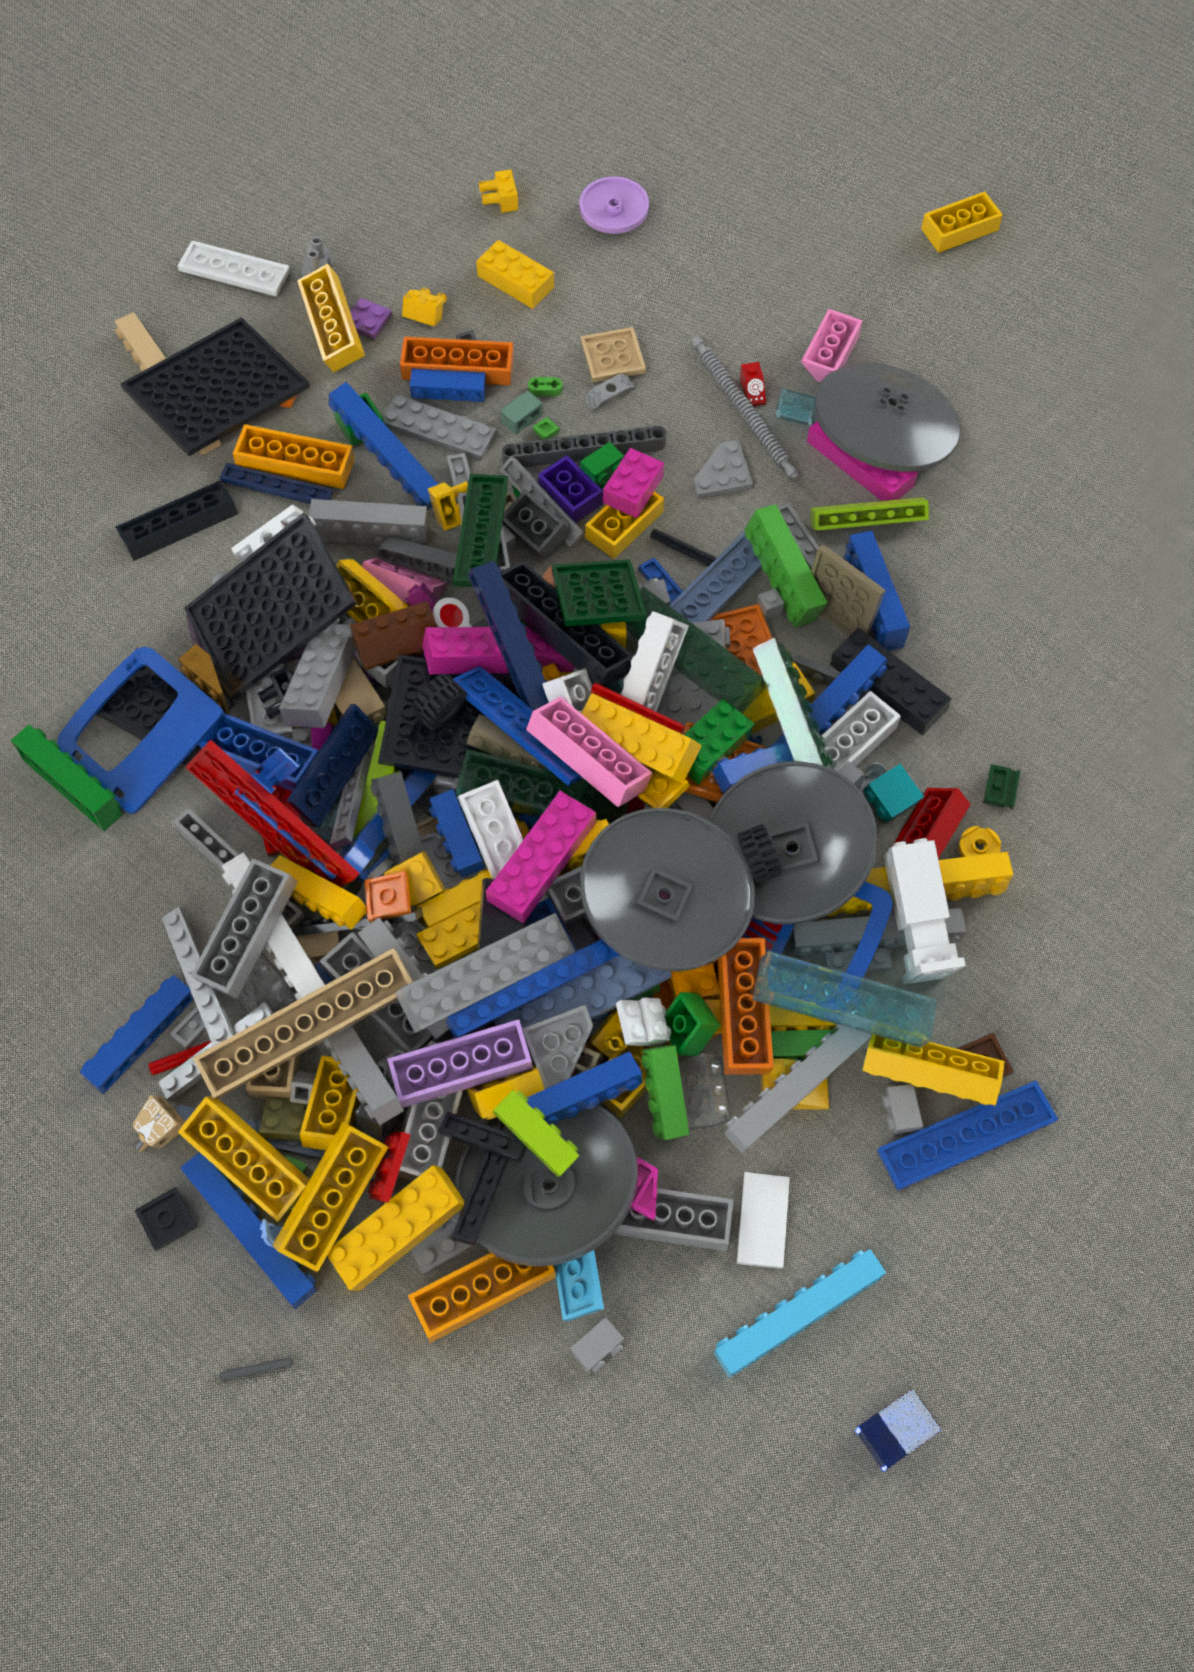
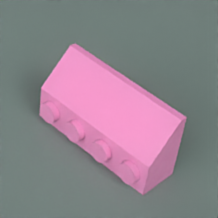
(831, 344)
(401, 579)

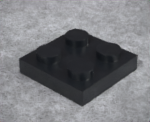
(165, 1218)

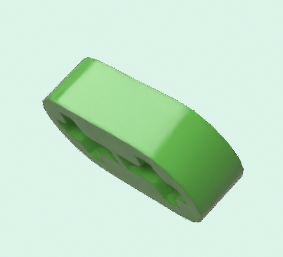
(545, 386)

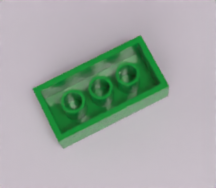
(720, 735)

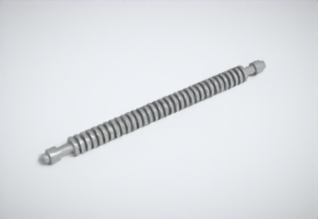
(745, 408)

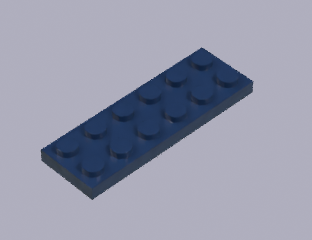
(333, 765)

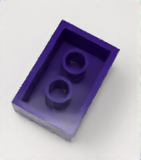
(571, 488)

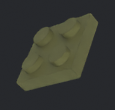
(282, 1119)

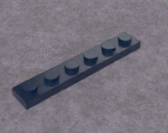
(274, 484)

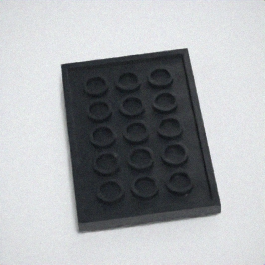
(142, 704)

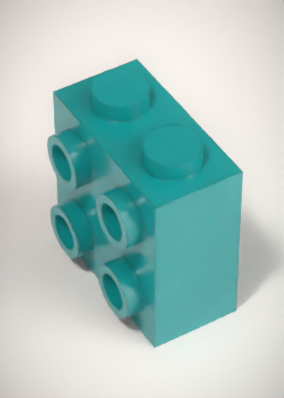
(892, 793)

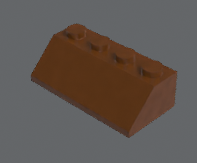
(391, 634)

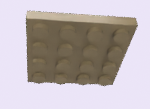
(849, 593)

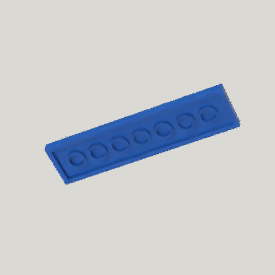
(512, 717)
(966, 1135)

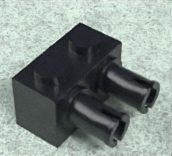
(281, 681)

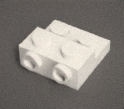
(643, 1022)

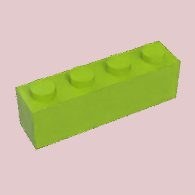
(536, 1133)

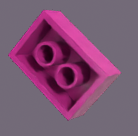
(633, 482)

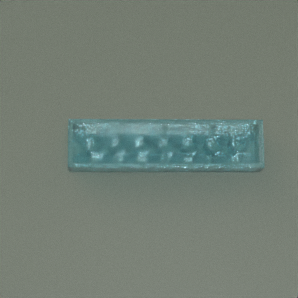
(845, 999)

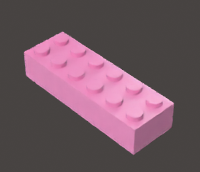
(589, 751)

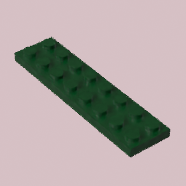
(480, 525)

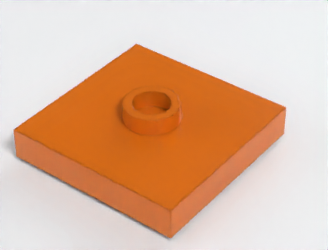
(387, 896)

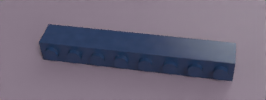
(509, 634)

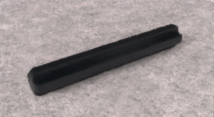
(682, 547)

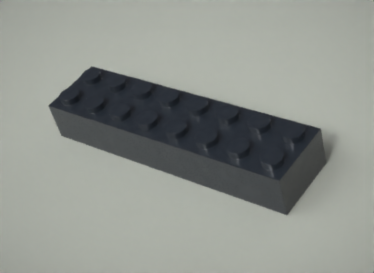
(580, 645)

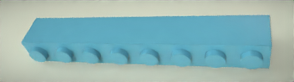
(798, 1313)

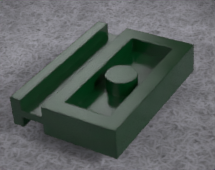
(1001, 786)

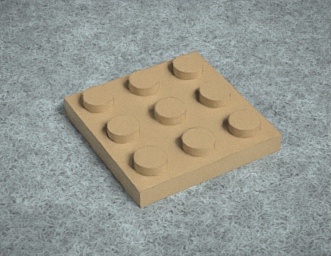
(612, 354)

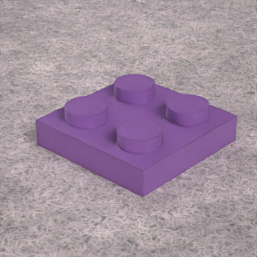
(369, 318)

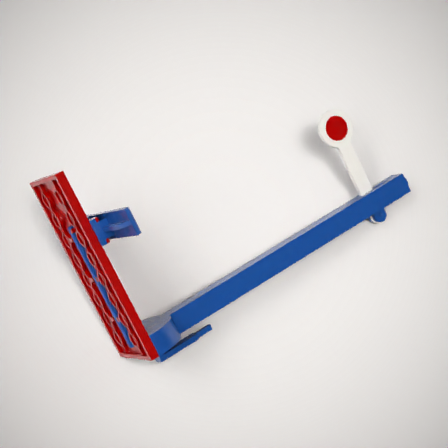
(252, 798)

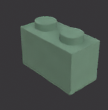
(521, 412)

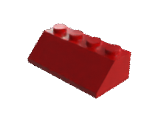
(935, 817)

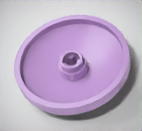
(614, 205)

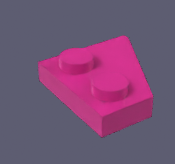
(646, 1190)

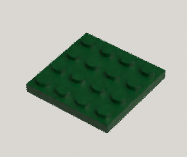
(598, 592)

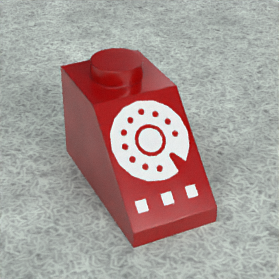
(753, 383)

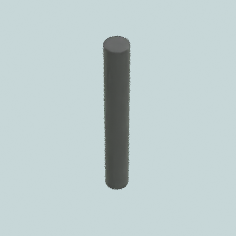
(256, 1369)

